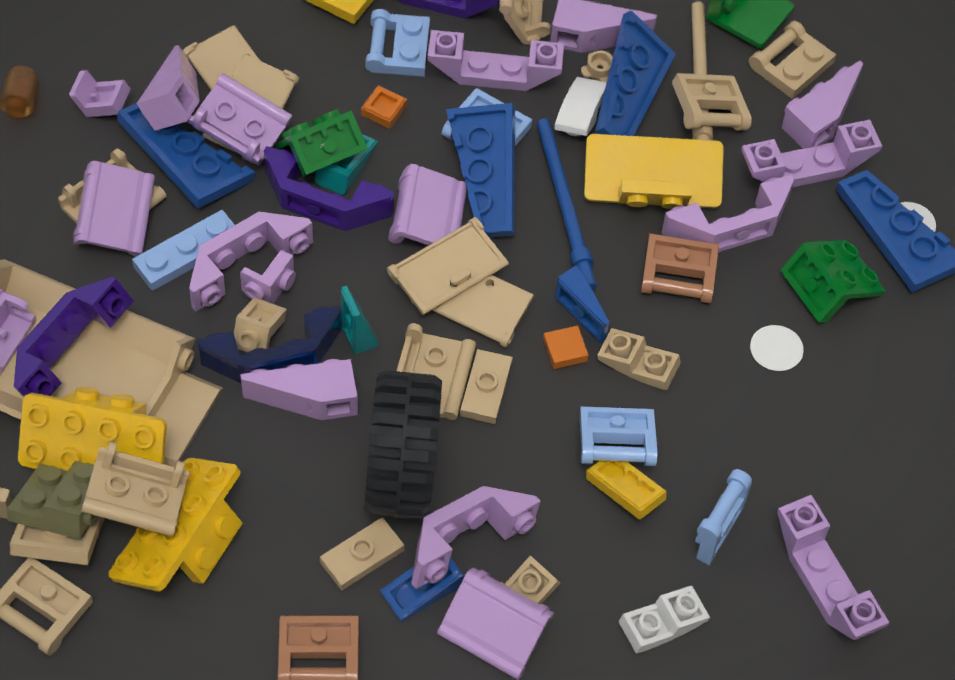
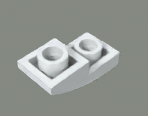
(580, 107)
(665, 620)

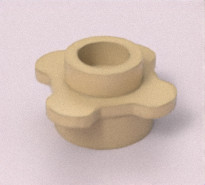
(597, 60)

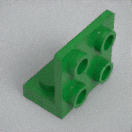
(750, 19)
(326, 142)
(829, 275)

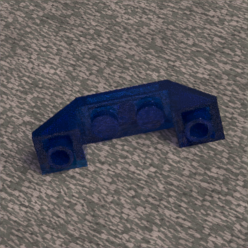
(222, 354)

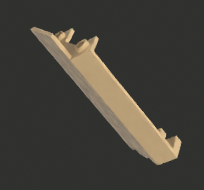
(128, 358)

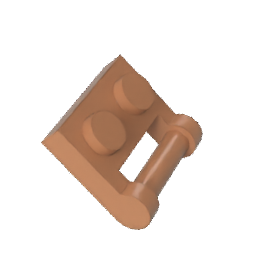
(681, 258)
(318, 639)

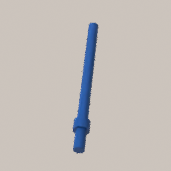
(580, 253)

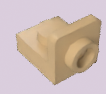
(257, 324)

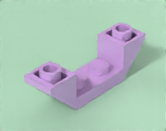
(494, 69)
(851, 147)
(753, 225)
(282, 231)
(503, 509)
(824, 578)

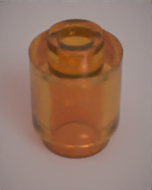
(19, 92)

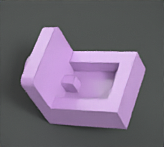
(98, 97)
(276, 278)

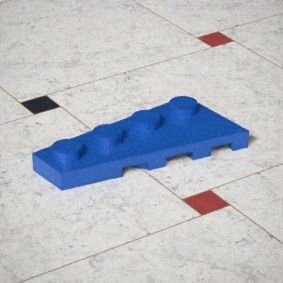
(633, 78)
(186, 158)
(487, 160)
(900, 234)

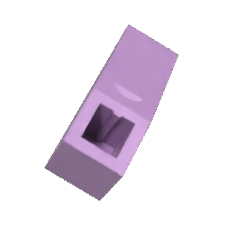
(590, 25)
(171, 93)
(817, 115)
(311, 390)

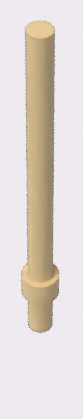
(699, 60)

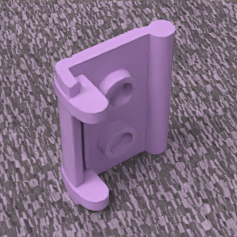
(240, 119)
(427, 205)
(114, 207)
(494, 622)

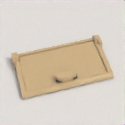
(218, 55)
(263, 80)
(448, 261)
(489, 308)

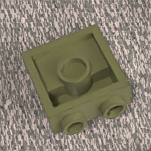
(54, 500)

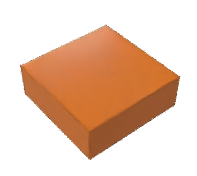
(384, 107)
(565, 347)

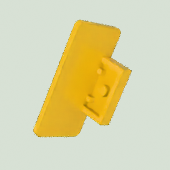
(653, 171)
(80, 423)
(200, 536)

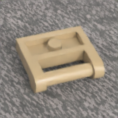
(799, 67)
(711, 92)
(49, 596)

